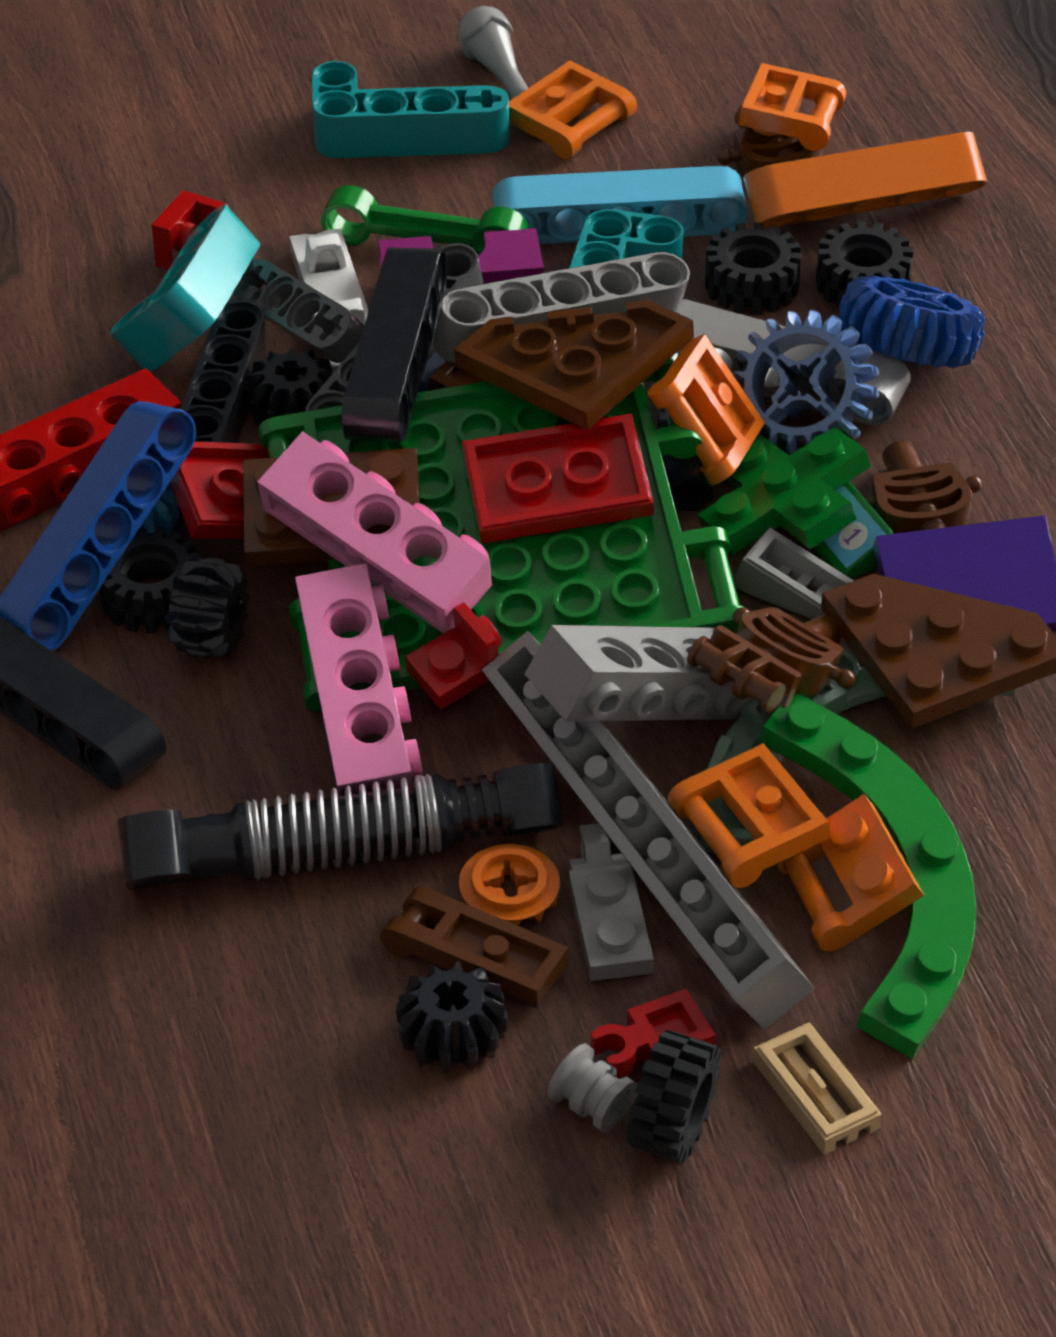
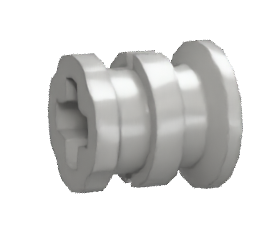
(592, 1088)

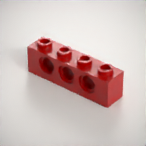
(52, 451)

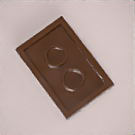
(272, 542)

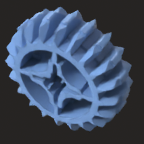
(821, 366)

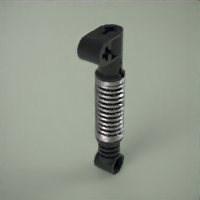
(252, 840)

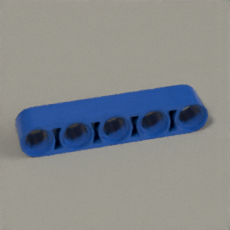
(97, 521)

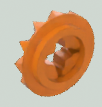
(528, 868)

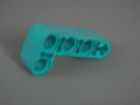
(404, 120)
(626, 234)
(190, 291)

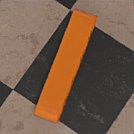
(865, 180)

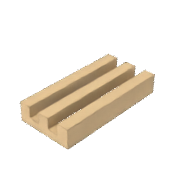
(841, 1126)

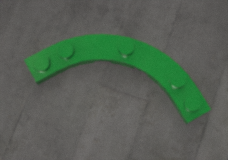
(941, 921)

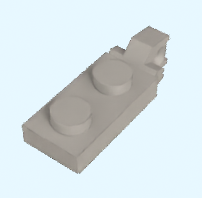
(608, 910)

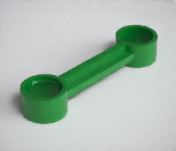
(412, 223)

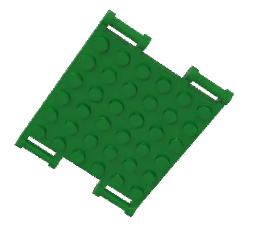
(576, 576)

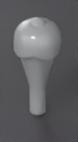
(486, 38)

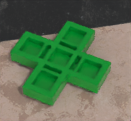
(789, 491)

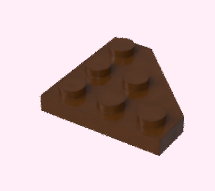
(575, 359)
(938, 647)

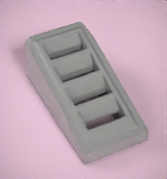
(770, 570)

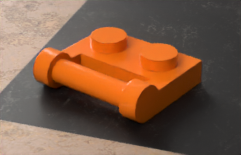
(561, 97)
(777, 97)
(718, 402)
(763, 801)
(866, 866)

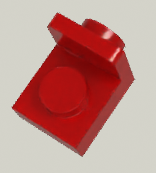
(177, 223)
(455, 660)

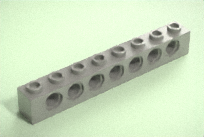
(657, 845)

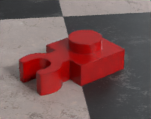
(645, 1024)

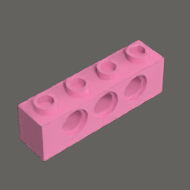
(312, 470)
(341, 603)

